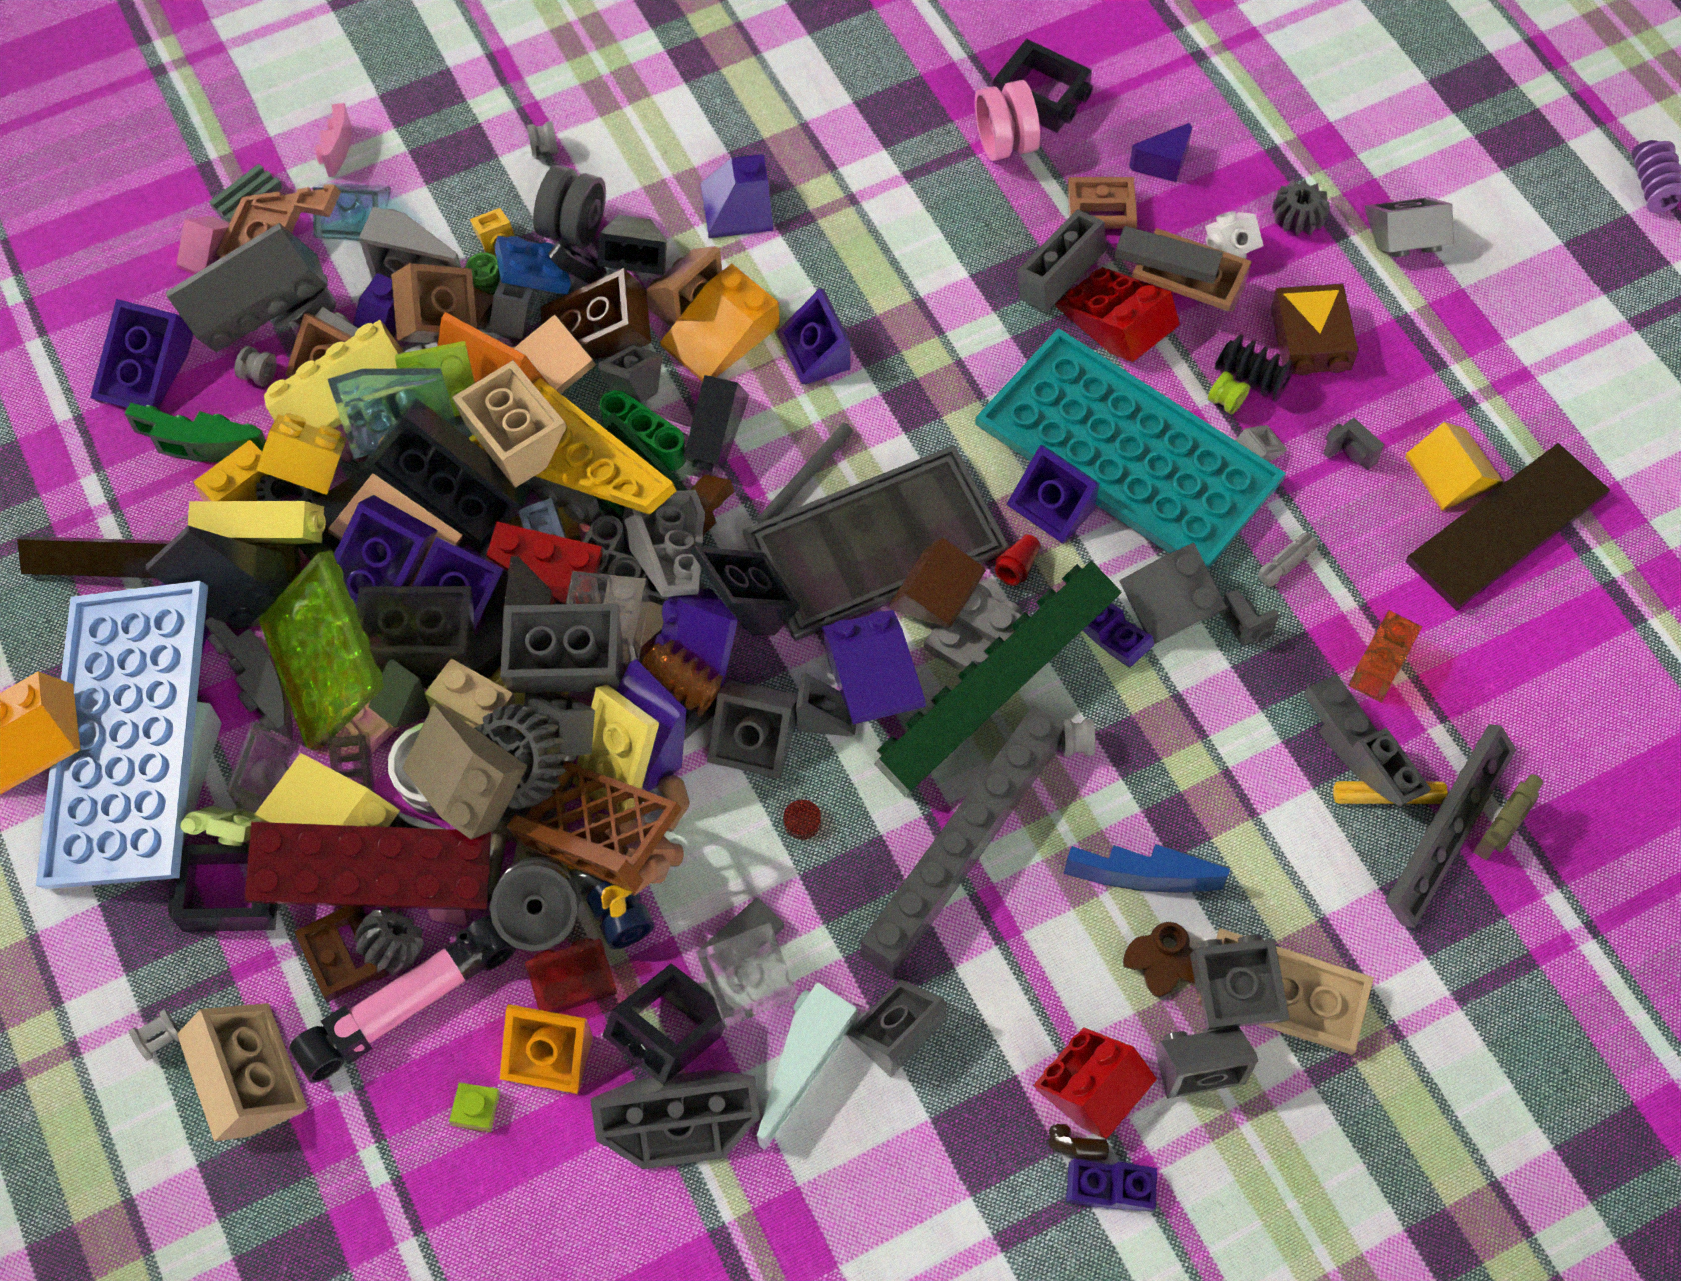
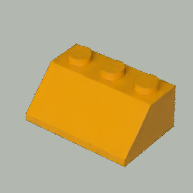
(36, 727)

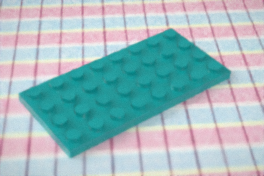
(1152, 457)

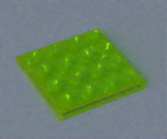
(321, 651)

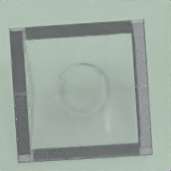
(262, 765)

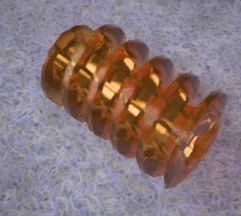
(682, 676)

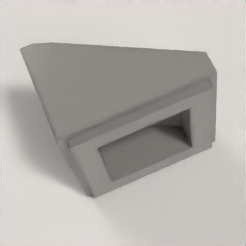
(1262, 442)

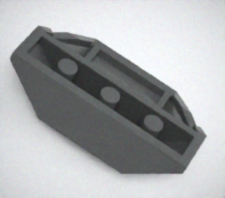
(677, 1123)

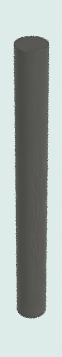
(806, 473)

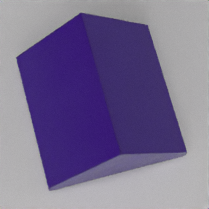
(816, 340)
(1054, 494)
(457, 566)

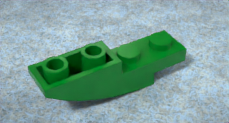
(204, 439)

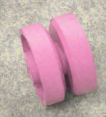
(1007, 120)

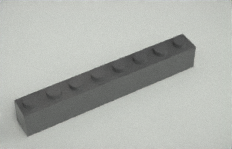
(961, 842)

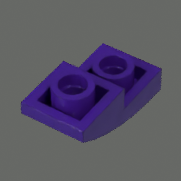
(1118, 636)
(1112, 1186)

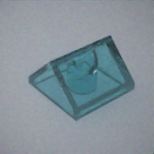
(350, 210)

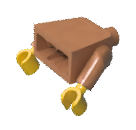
(653, 870)

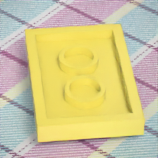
(620, 742)

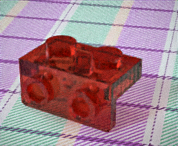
(571, 976)

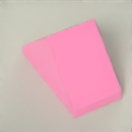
(200, 243)

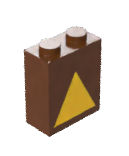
(1314, 328)

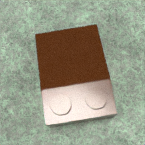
(604, 314)

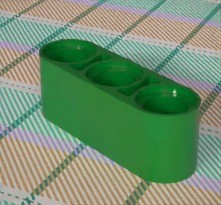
(659, 432)

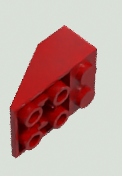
(1120, 312)

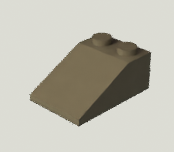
(462, 773)

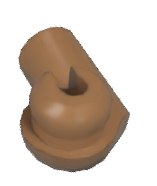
(675, 790)

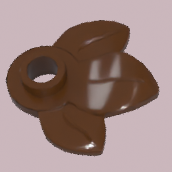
(1161, 964)

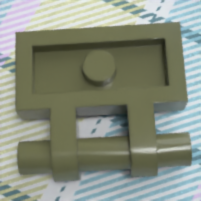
(1510, 817)

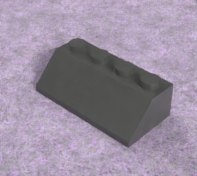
(248, 287)

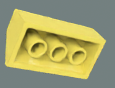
(308, 390)

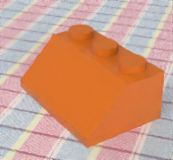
(484, 351)

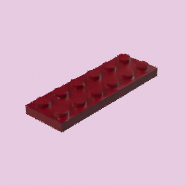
(367, 866)

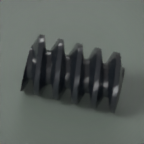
(1255, 367)

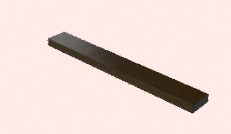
(111, 556)

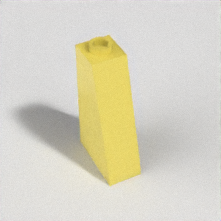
(260, 520)

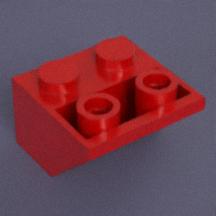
(1096, 1081)

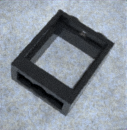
(1037, 57)
(258, 917)
(661, 1055)

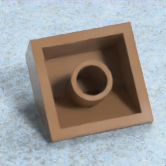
(681, 284)
(424, 295)

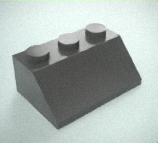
(561, 647)

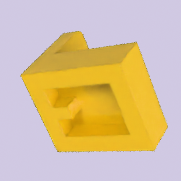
(490, 226)

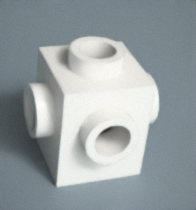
(1234, 233)

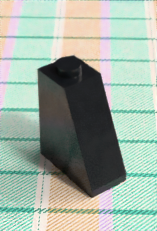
(632, 245)
(715, 423)

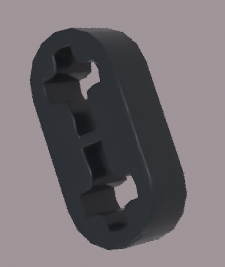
(576, 262)

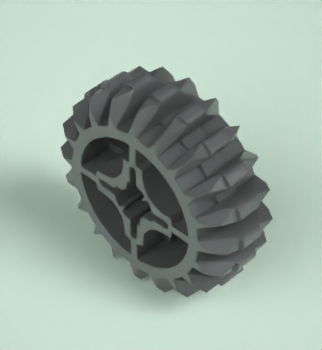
(538, 750)

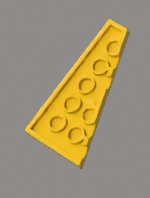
(599, 462)

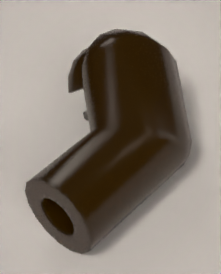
(1079, 1148)

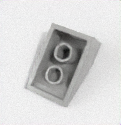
(395, 240)

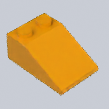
(722, 324)

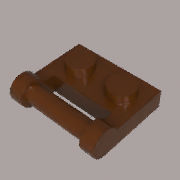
(329, 955)

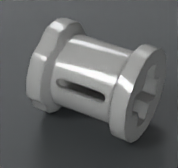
(149, 1046)

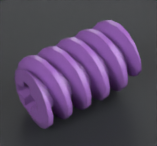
(1659, 174)

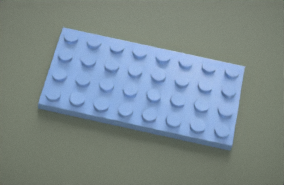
(135, 686)

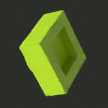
(474, 1107)

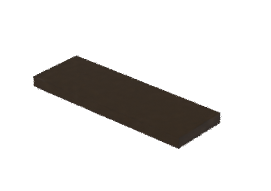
(1507, 526)

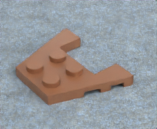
(263, 211)

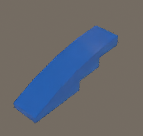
(1162, 872)

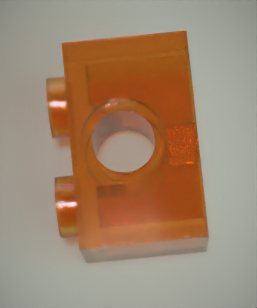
(1385, 656)

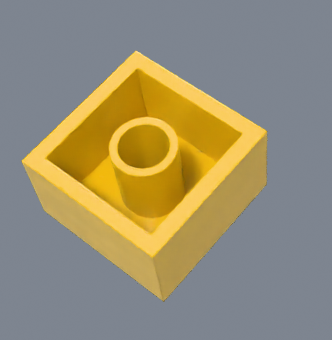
(302, 452)

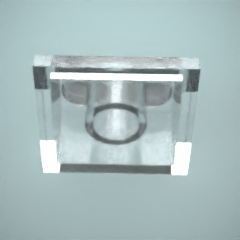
(747, 974)

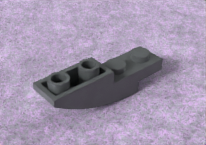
(256, 676)
(1367, 752)

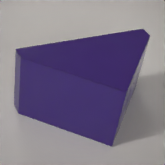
(1162, 154)

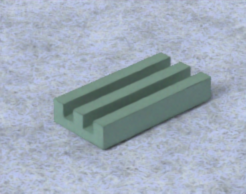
(244, 186)

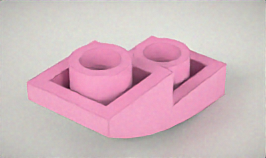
(335, 140)

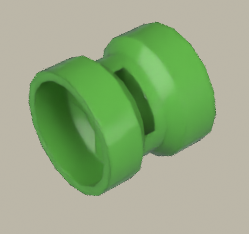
(484, 272)

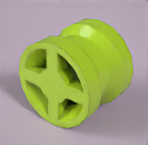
(1228, 392)

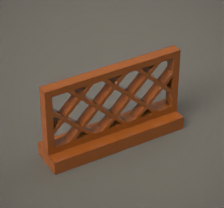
(586, 855)

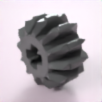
(1300, 207)
(389, 940)

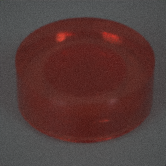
(802, 819)

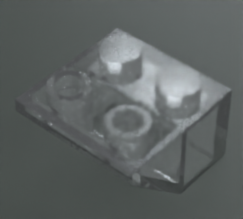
(628, 592)

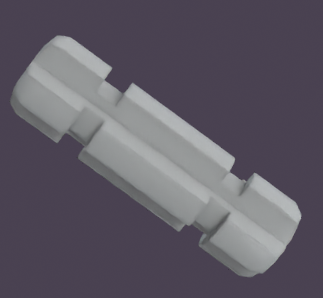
(1287, 559)

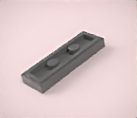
(1168, 254)

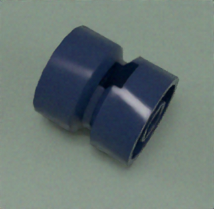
(625, 929)

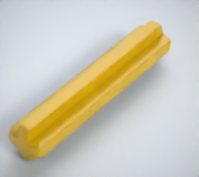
(1360, 793)

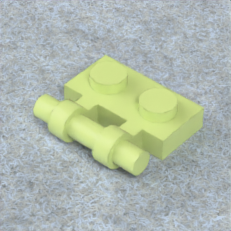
(229, 825)

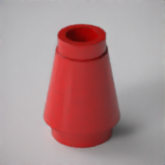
(1017, 560)

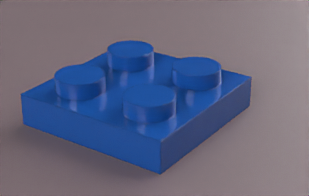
(529, 265)

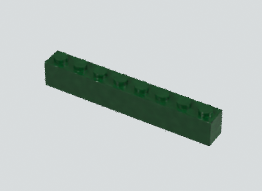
(997, 678)

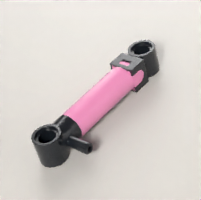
(349, 1032)

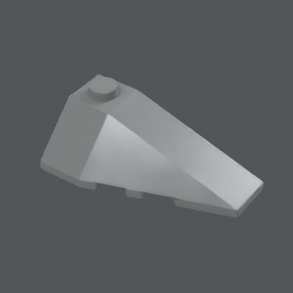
(665, 542)

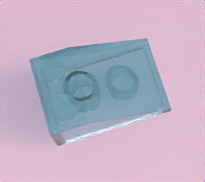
(375, 398)

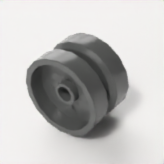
(569, 206)
(552, 920)

